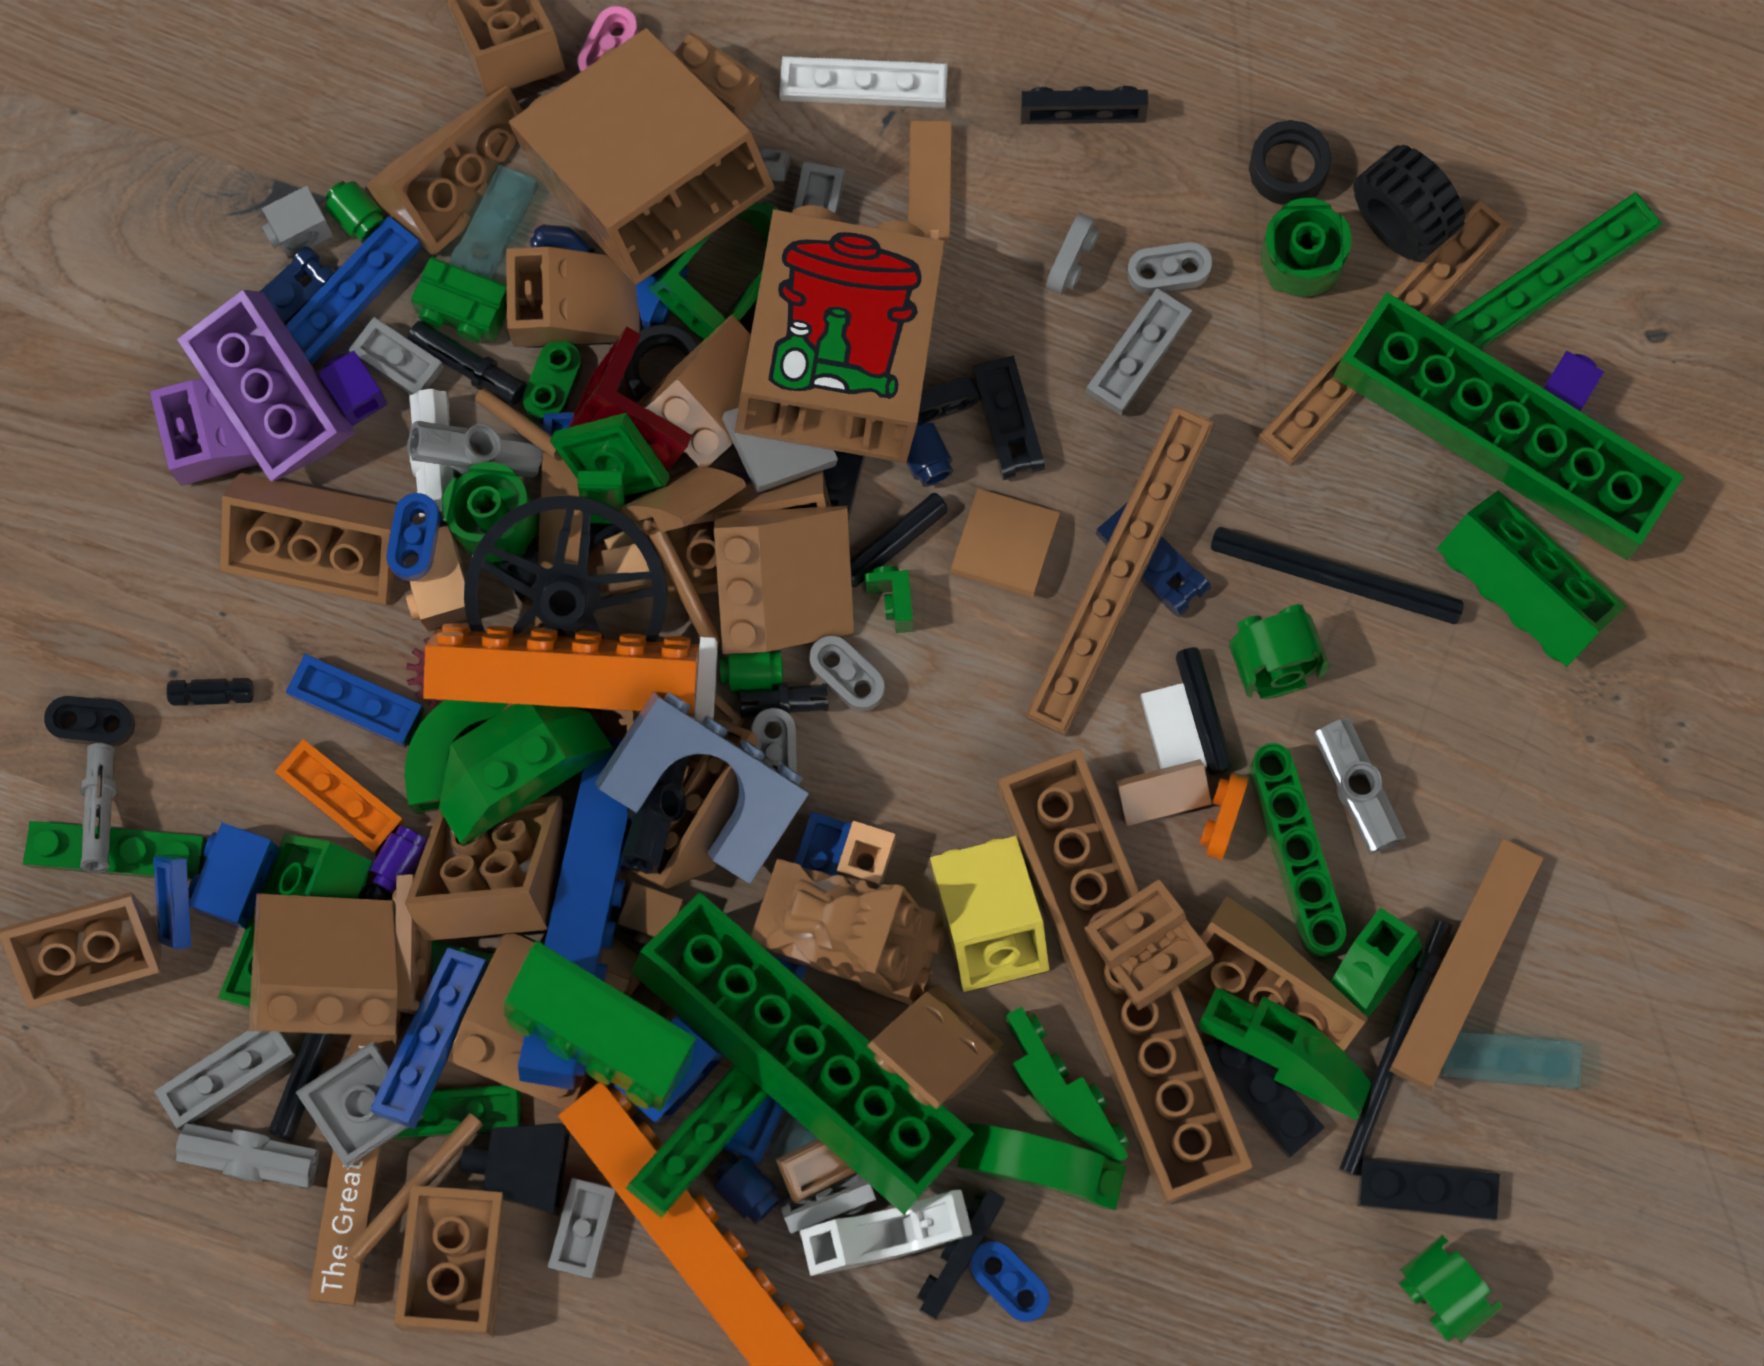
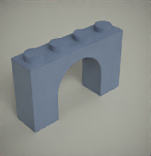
(667, 733)

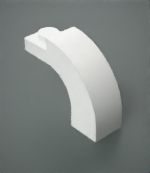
(885, 1234)

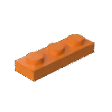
(339, 796)

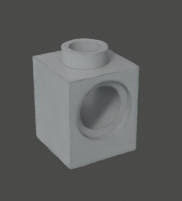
(295, 222)

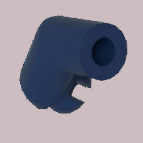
(559, 237)

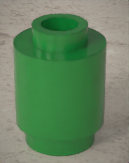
(353, 210)
(752, 670)

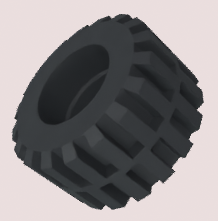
(1409, 203)

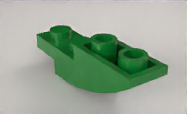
(1299, 1051)
(1070, 1107)

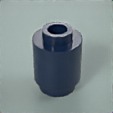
(928, 455)
(746, 1189)

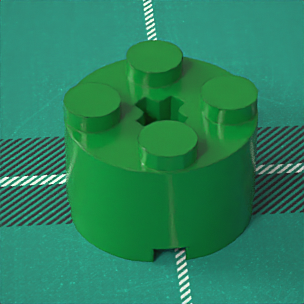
(1312, 269)
(480, 500)
(1278, 652)
(1449, 1290)

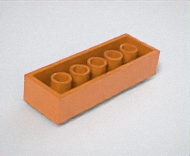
(557, 669)

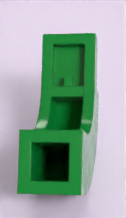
(431, 745)
(1043, 1164)

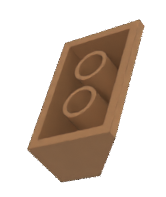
(82, 949)

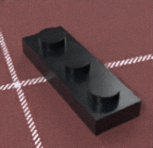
(1084, 106)
(1268, 1101)
(1428, 1190)
(959, 1253)

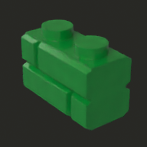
(460, 300)

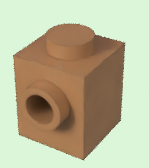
(647, 913)

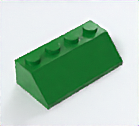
(1530, 578)
(299, 869)
(598, 1028)

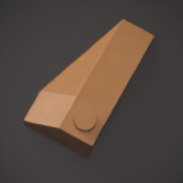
(445, 174)
(1258, 962)

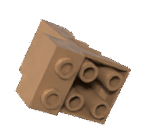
(850, 930)

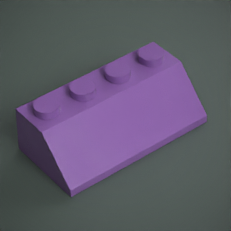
(266, 385)

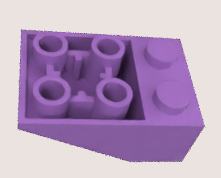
(197, 433)

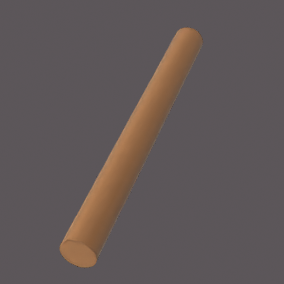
(422, 1177)

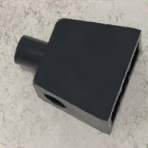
(523, 1164)

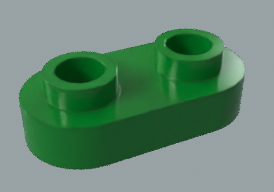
(552, 379)

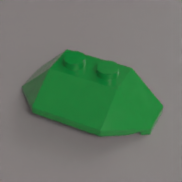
(515, 763)

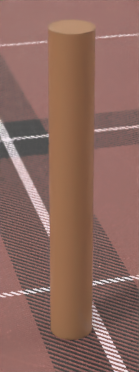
(517, 422)
(683, 584)

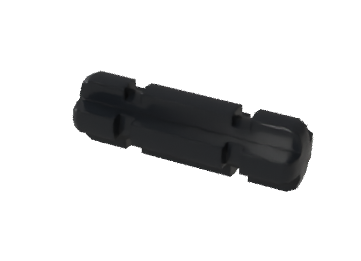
(210, 691)

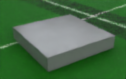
(775, 461)
(342, 1105)

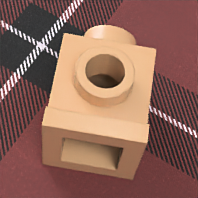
(870, 842)

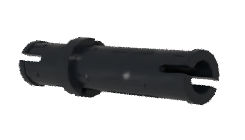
(480, 370)

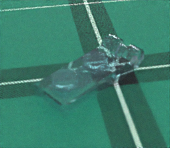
(495, 222)

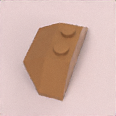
(711, 799)

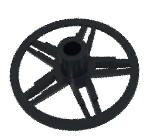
(566, 593)

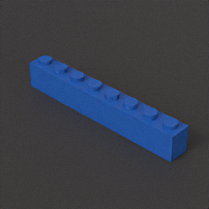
(583, 908)

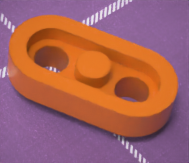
(1218, 832)

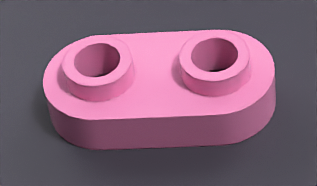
(600, 36)

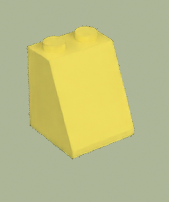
(990, 913)

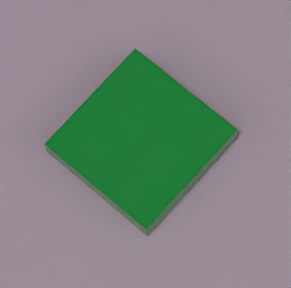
(612, 446)

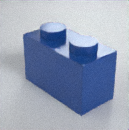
(231, 875)

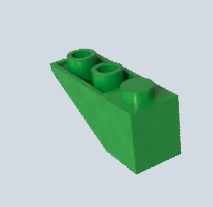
(1376, 961)

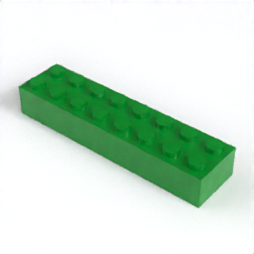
(1508, 426)
(799, 1052)

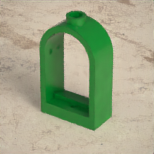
(688, 303)

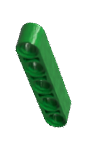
(1300, 829)

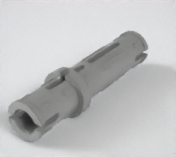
(96, 851)

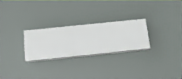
(863, 82)

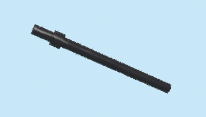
(1425, 966)

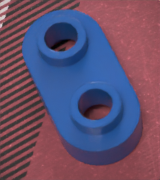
(411, 538)
(1009, 1281)

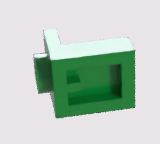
(899, 602)

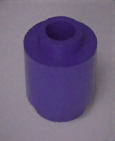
(398, 857)

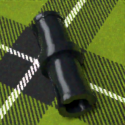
(786, 698)

